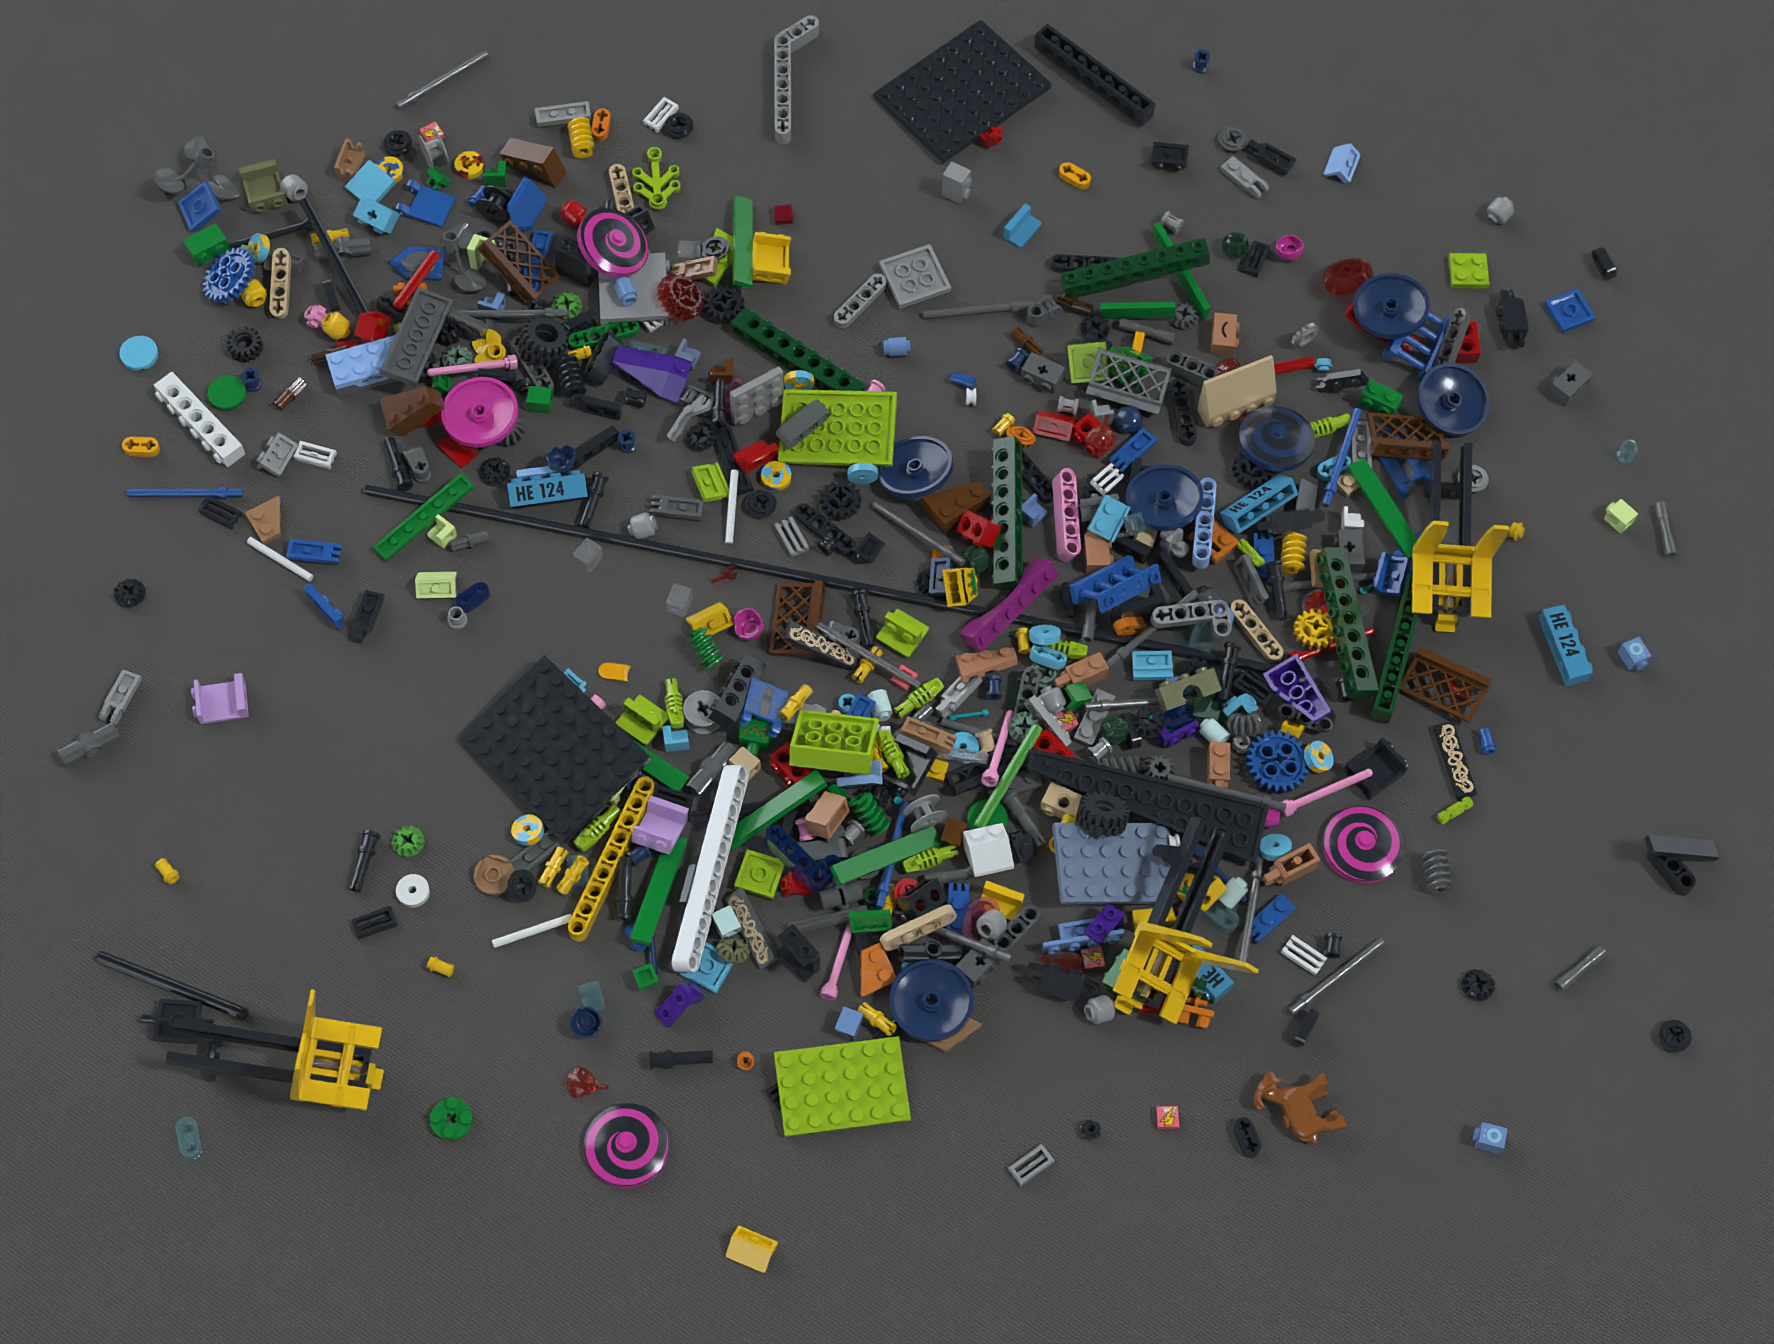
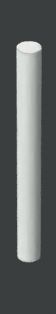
(731, 507)
(280, 559)
(531, 930)

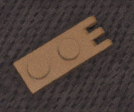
(697, 268)
(928, 735)

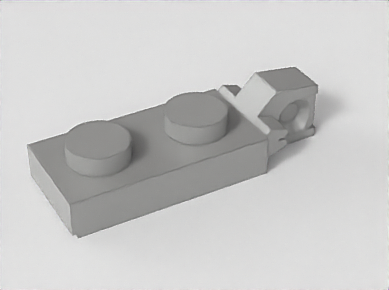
(956, 695)

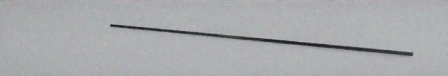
(801, 575)

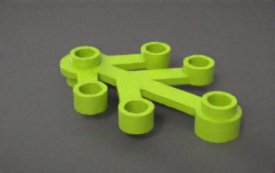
(657, 182)

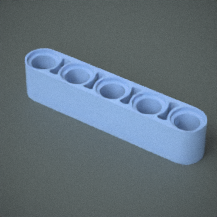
(1204, 531)

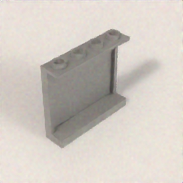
(645, 284)

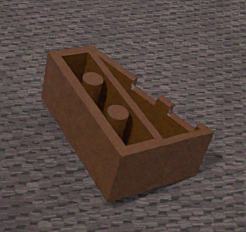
(534, 161)
(410, 409)
(948, 506)

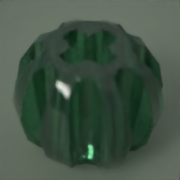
(1235, 245)
(976, 558)
(1114, 729)

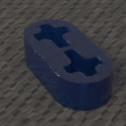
(473, 597)
(1178, 713)

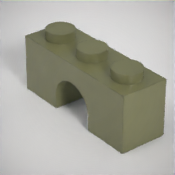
(1171, 694)

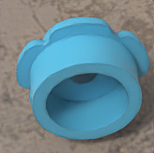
(1323, 365)

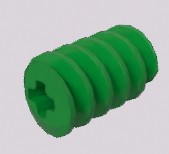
(705, 647)
(871, 813)

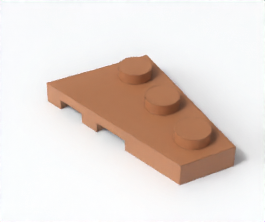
(978, 663)

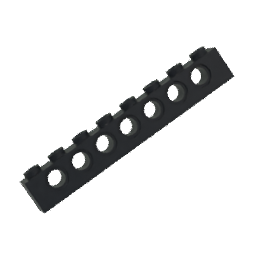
(1094, 75)

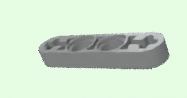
(862, 302)

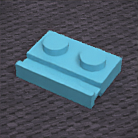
(1108, 518)
(1152, 665)

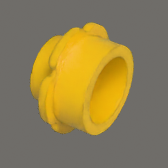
(1516, 531)

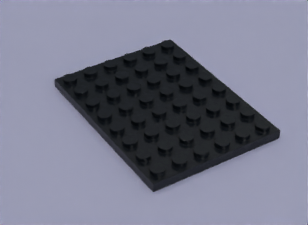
(962, 90)
(554, 748)

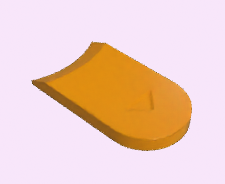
(614, 671)

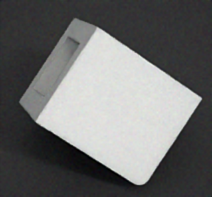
(1351, 521)

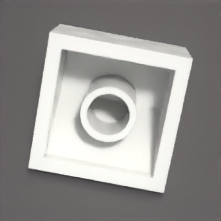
(988, 850)

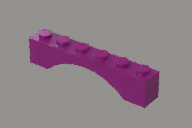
(1034, 581)

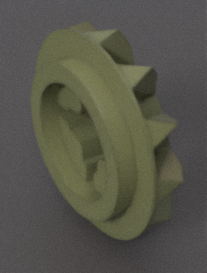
(725, 950)

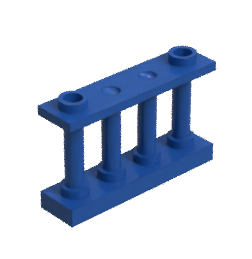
(1393, 347)
(1115, 583)

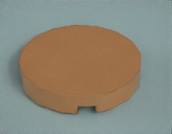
(492, 874)

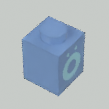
(1634, 654)
(1490, 1137)

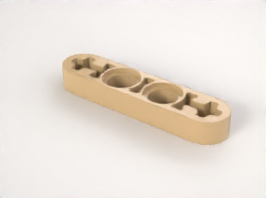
(620, 195)
(280, 283)
(1259, 629)
(918, 927)

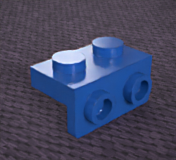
(1391, 574)

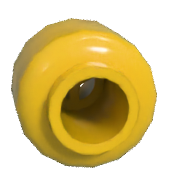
(255, 294)
(336, 325)

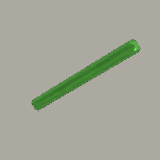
(1008, 776)

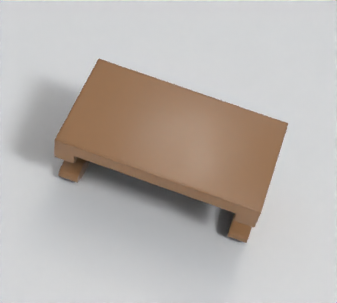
(349, 160)

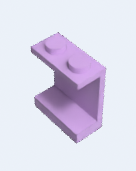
(220, 700)
(660, 825)

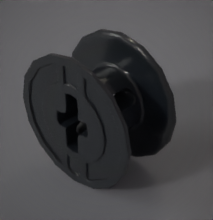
(494, 205)

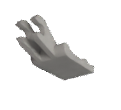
(688, 412)

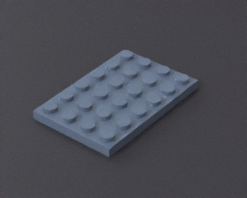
(1110, 868)

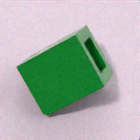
(496, 177)
(540, 399)
(1079, 696)

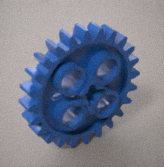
(229, 275)
(1281, 778)

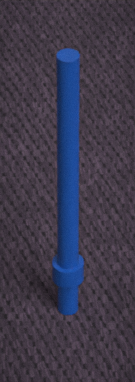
(1331, 487)
(222, 492)
(884, 887)

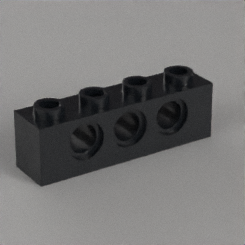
(734, 694)

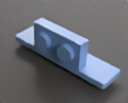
(1073, 937)

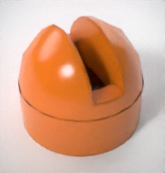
(745, 1066)

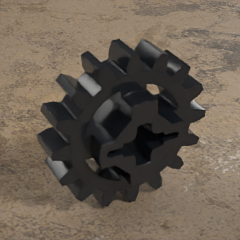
(724, 303)
(1249, 472)
(850, 499)

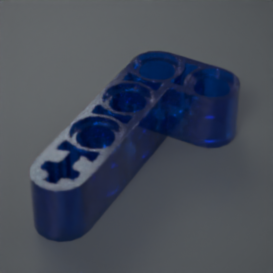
(799, 856)

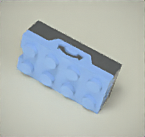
(359, 366)

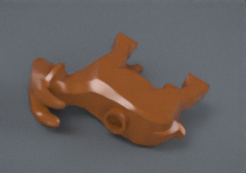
(1298, 1106)

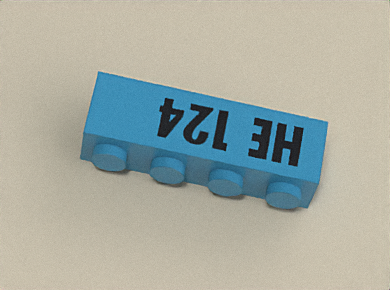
(547, 489)
(1259, 503)
(1565, 645)
(1218, 981)

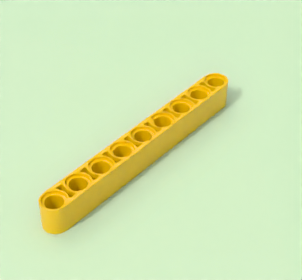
(610, 867)

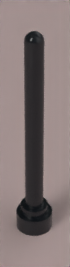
(276, 233)

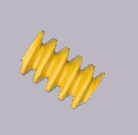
(581, 137)
(1293, 552)

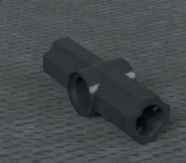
(930, 950)

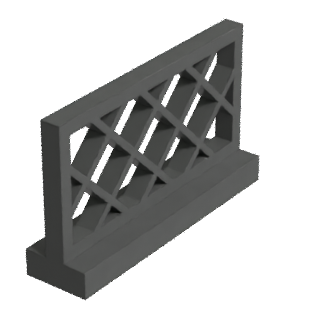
(1124, 396)

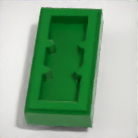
(870, 921)

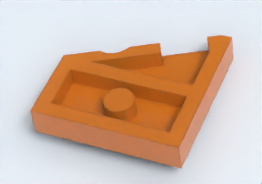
(875, 969)

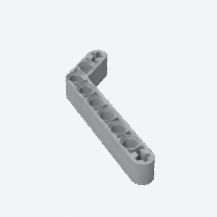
(785, 44)

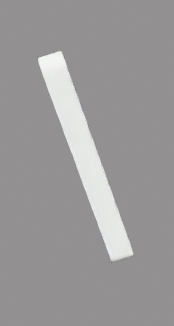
(710, 868)

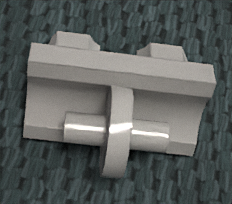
(1173, 543)

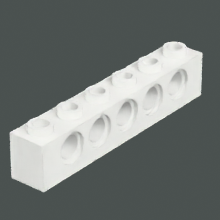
(171, 386)

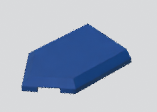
(526, 205)
(439, 265)

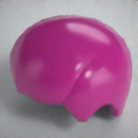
(1289, 247)
(748, 624)

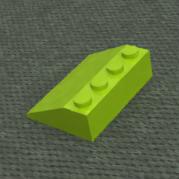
(834, 742)

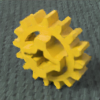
(1313, 629)

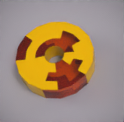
(465, 159)

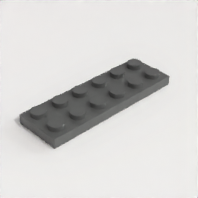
(416, 337)

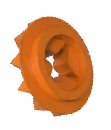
(1022, 434)

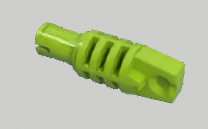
(1329, 425)
(1071, 649)
(919, 697)
(674, 704)
(892, 753)
(597, 828)
(928, 859)

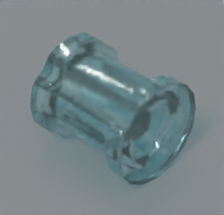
(1627, 451)

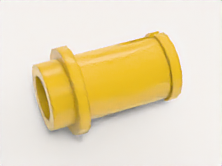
(581, 353)
(1006, 421)
(1023, 640)
(169, 874)
(439, 966)

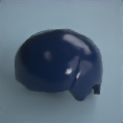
(1128, 420)
(561, 458)
(586, 1022)

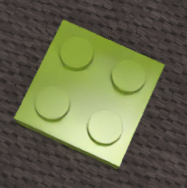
(1468, 270)
(1082, 361)
(759, 874)

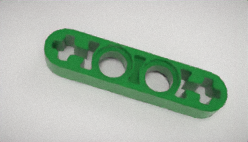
(600, 330)

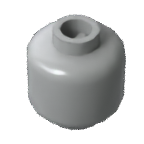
(294, 187)
(1500, 210)
(642, 526)
(1053, 699)
(991, 924)
(1100, 1009)

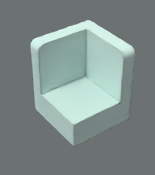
(726, 922)

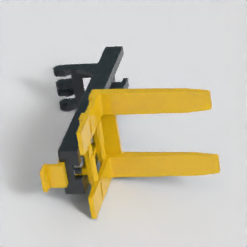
(1447, 592)
(1158, 949)
(341, 1070)

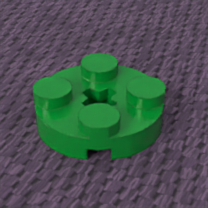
(451, 1131)

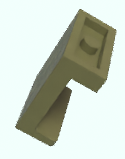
(263, 186)

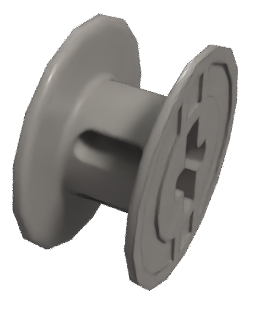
(433, 148)
(694, 718)
(924, 812)

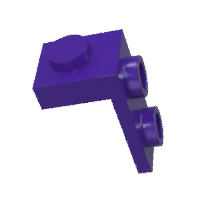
(1167, 739)
(1104, 923)
(678, 1002)

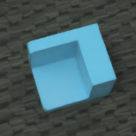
(675, 740)

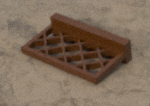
(497, 258)
(1402, 448)
(814, 615)
(1456, 672)

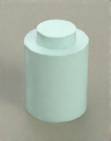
(882, 708)
(1213, 731)
(1235, 891)

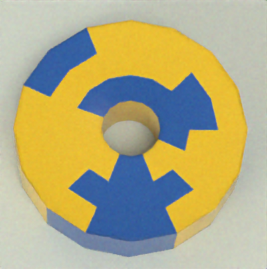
(392, 164)

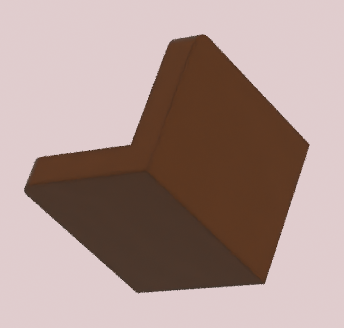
(724, 373)
(954, 833)

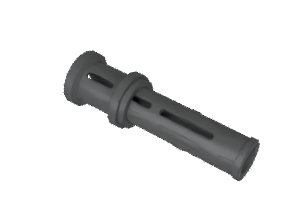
(1020, 813)

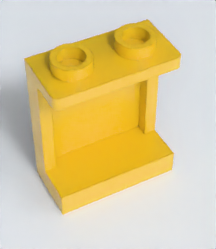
(770, 258)

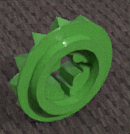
(574, 301)
(408, 849)

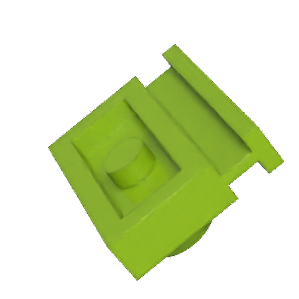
(710, 482)

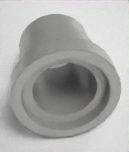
(457, 623)

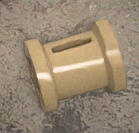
(986, 740)

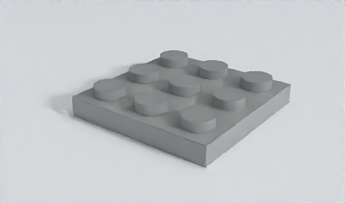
(915, 276)
(757, 396)

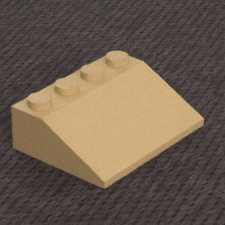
(1237, 392)

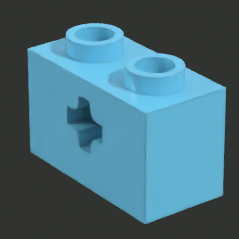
(369, 208)

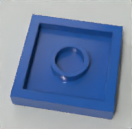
(199, 206)
(1569, 310)

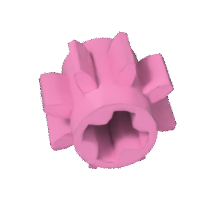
(315, 316)

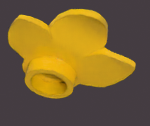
(487, 347)

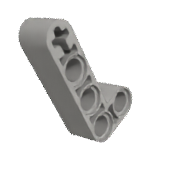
(1191, 618)

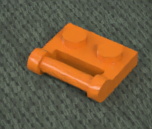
(1221, 540)

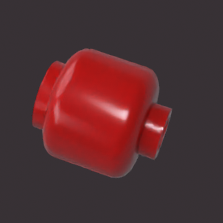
(573, 213)

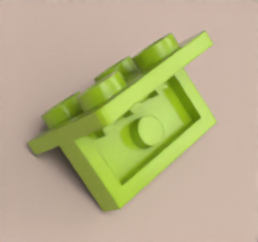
(902, 632)
(642, 719)

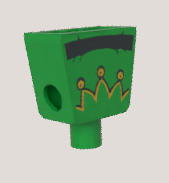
(1123, 365)
(755, 735)

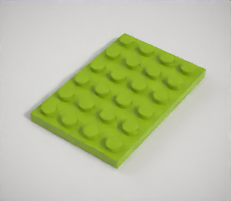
(856, 432)
(842, 1086)

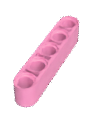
(1066, 522)

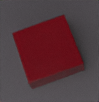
(783, 214)

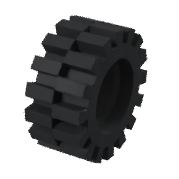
(242, 335)

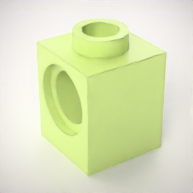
(1620, 515)

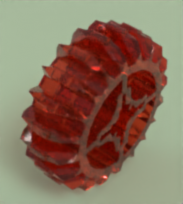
(1346, 276)
(680, 296)

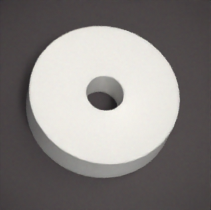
(415, 899)

